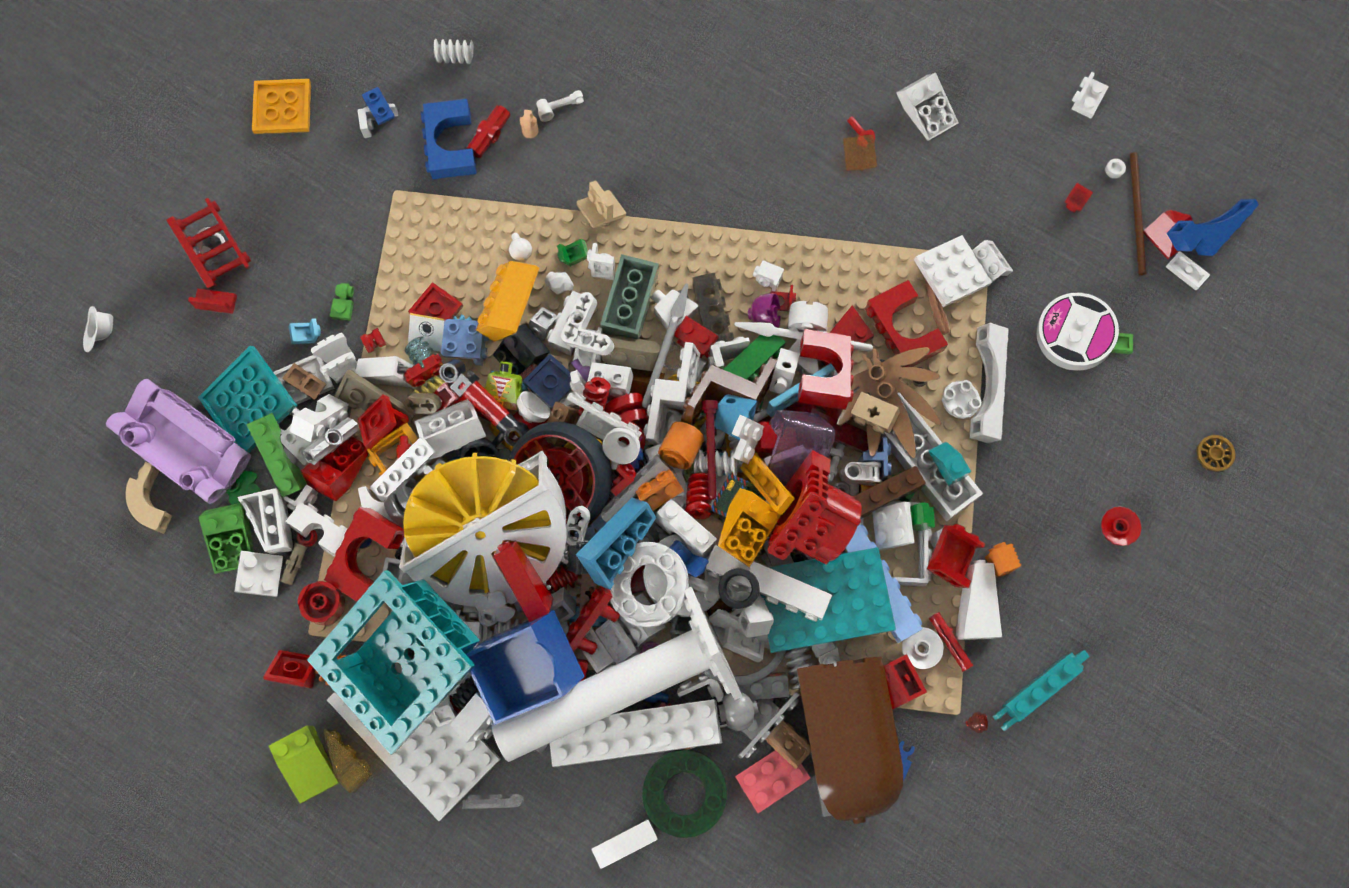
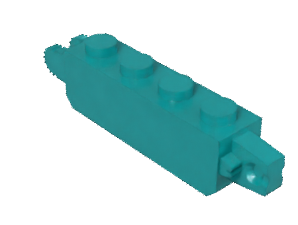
(1042, 688)

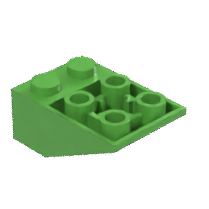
(226, 535)

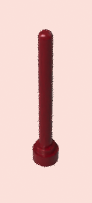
(710, 408)

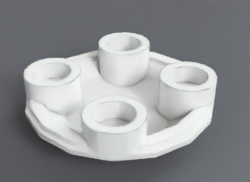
(961, 399)

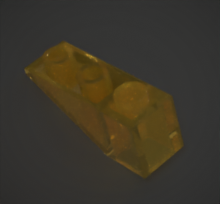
(346, 766)

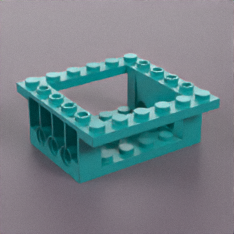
(367, 680)

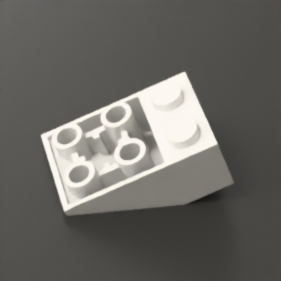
(928, 106)

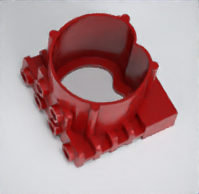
(820, 516)

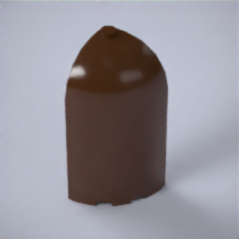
(852, 737)

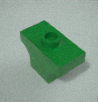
(922, 516)

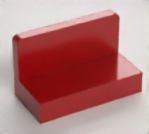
(214, 301)

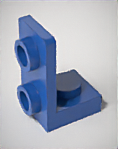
(378, 106)
(694, 564)

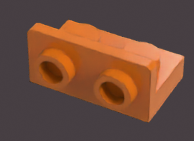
(660, 489)

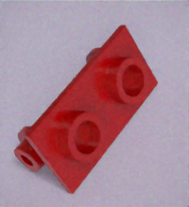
(417, 375)

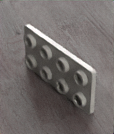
(767, 715)

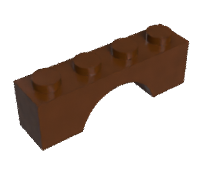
(890, 490)

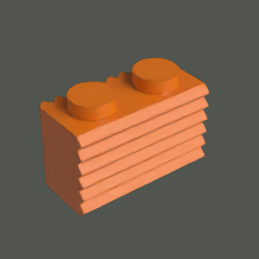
(1004, 559)

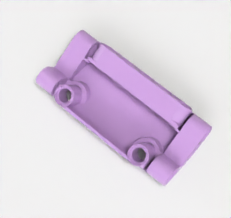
(179, 441)

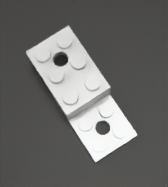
(671, 394)

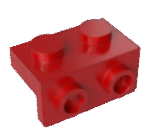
(694, 333)

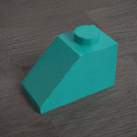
(950, 463)

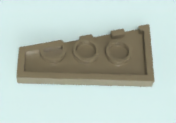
(362, 394)

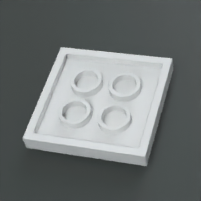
(952, 271)

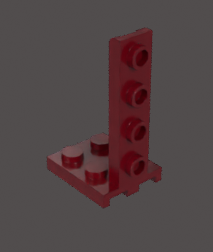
(844, 434)

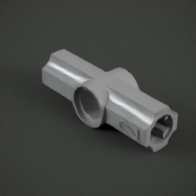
(323, 446)

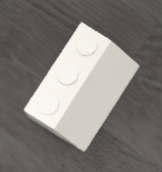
(450, 428)

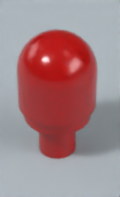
(403, 447)

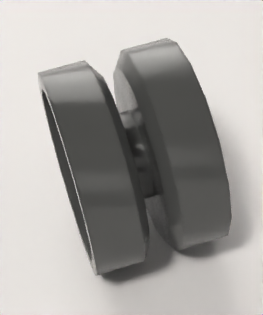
(397, 500)

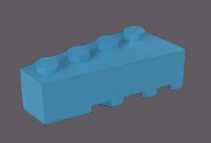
(615, 541)

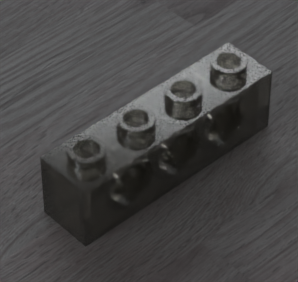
(709, 284)

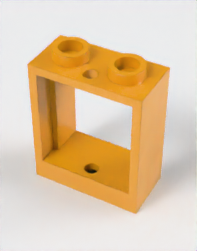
(387, 442)

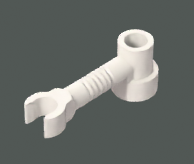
(545, 109)

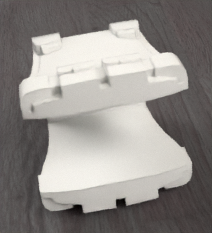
(336, 355)

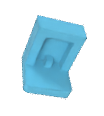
(304, 332)

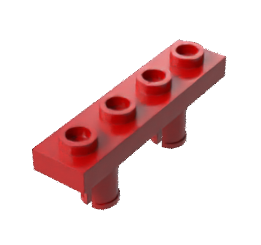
(588, 615)

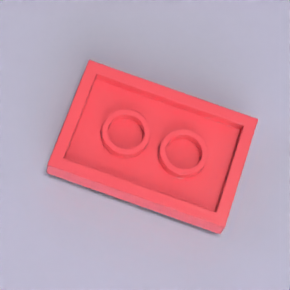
(770, 780)

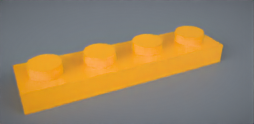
(767, 484)

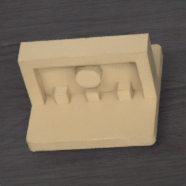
(600, 206)

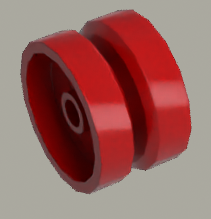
(629, 408)

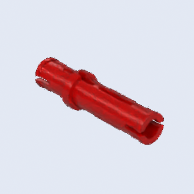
(950, 641)

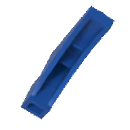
(1211, 235)

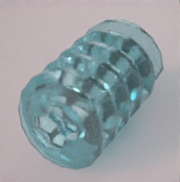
(418, 351)

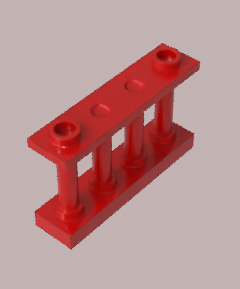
(199, 260)

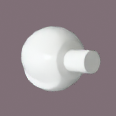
(520, 248)

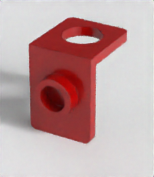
(789, 298)

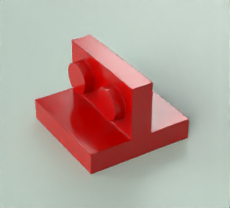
(380, 421)

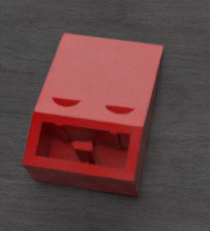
(337, 470)
(903, 681)

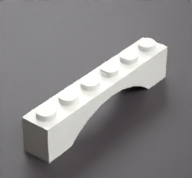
(992, 346)

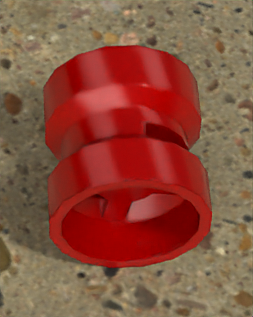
(369, 343)

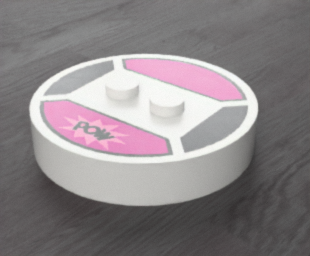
(1077, 331)

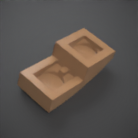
(304, 381)

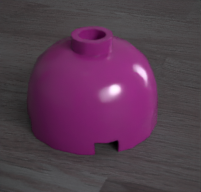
(765, 310)

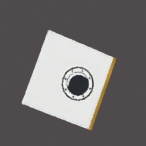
(428, 327)

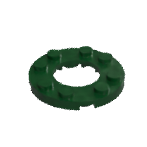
(715, 794)

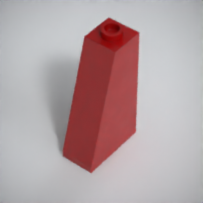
(523, 580)

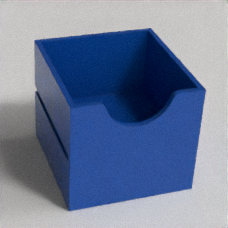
(524, 667)

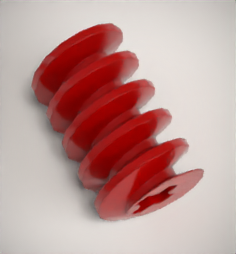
(596, 391)
(697, 496)
(561, 579)

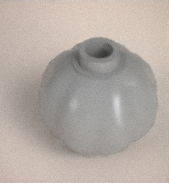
(737, 713)

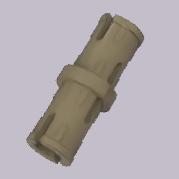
(293, 564)

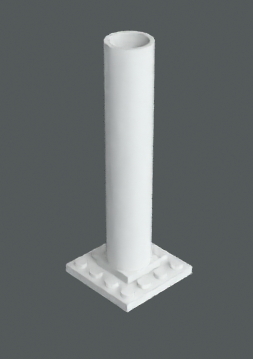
(621, 687)

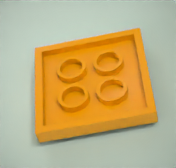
(281, 106)

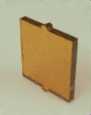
(859, 152)

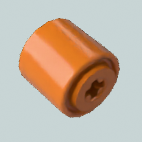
(681, 445)

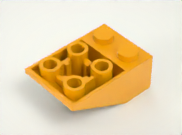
(747, 526)

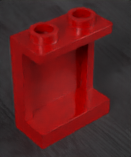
(954, 555)

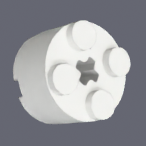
(808, 317)

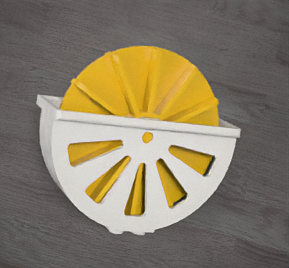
(470, 509)

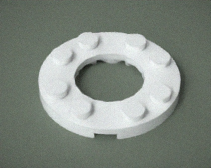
(656, 582)
(669, 604)

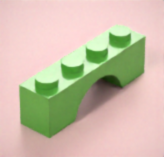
(267, 438)

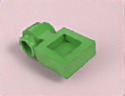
(342, 307)

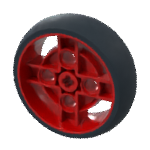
(588, 452)

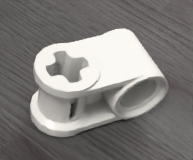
(866, 473)

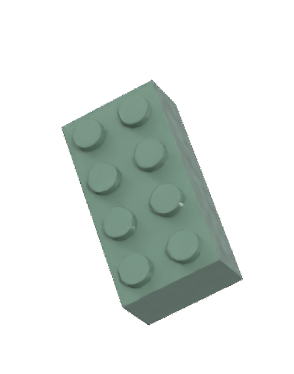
(629, 297)

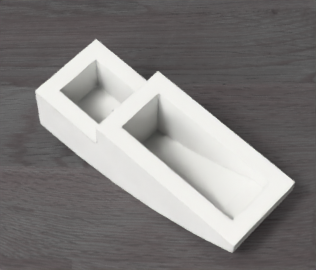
(624, 844)

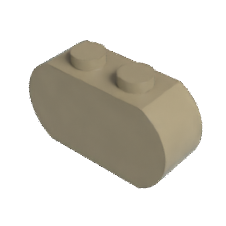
(633, 353)

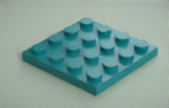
(245, 394)

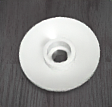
(933, 648)

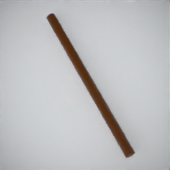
(1138, 214)

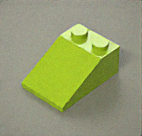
(304, 763)

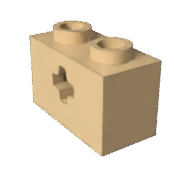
(868, 404)

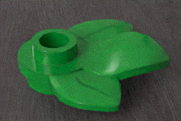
(245, 486)

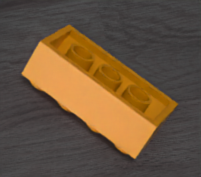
(507, 300)

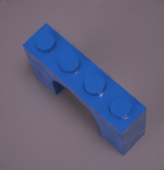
(437, 118)

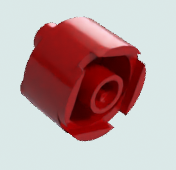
(321, 591)

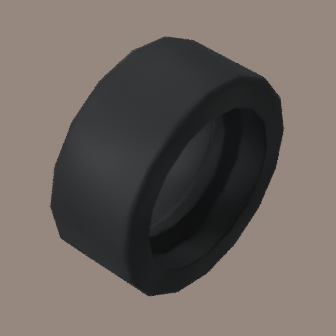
(723, 590)

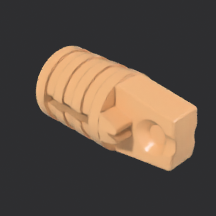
(529, 124)

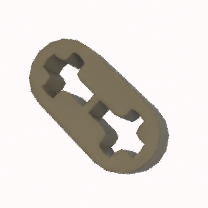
(422, 399)

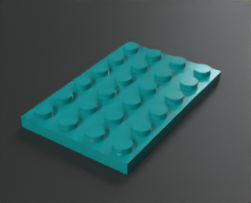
(857, 605)

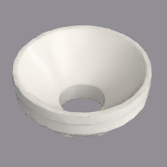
(532, 408)
(616, 451)

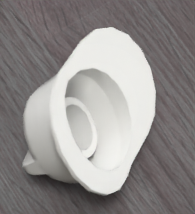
(97, 328)

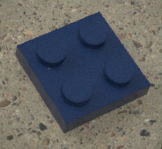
(549, 381)

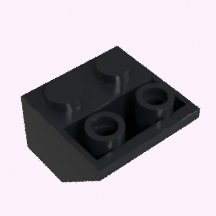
(521, 350)

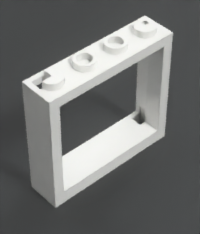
(924, 556)

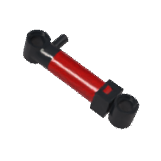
(467, 384)

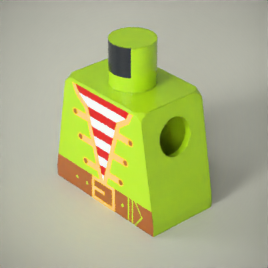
(505, 386)

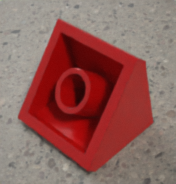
(291, 669)

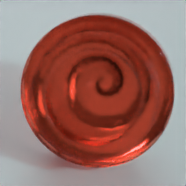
(978, 722)

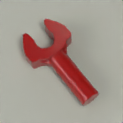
(859, 130)

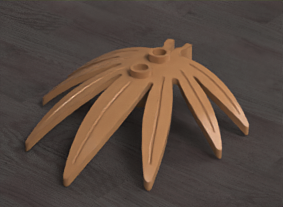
(884, 383)

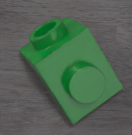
(573, 252)

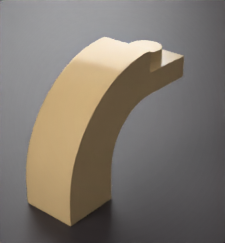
(139, 500)

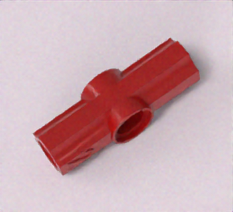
(489, 131)

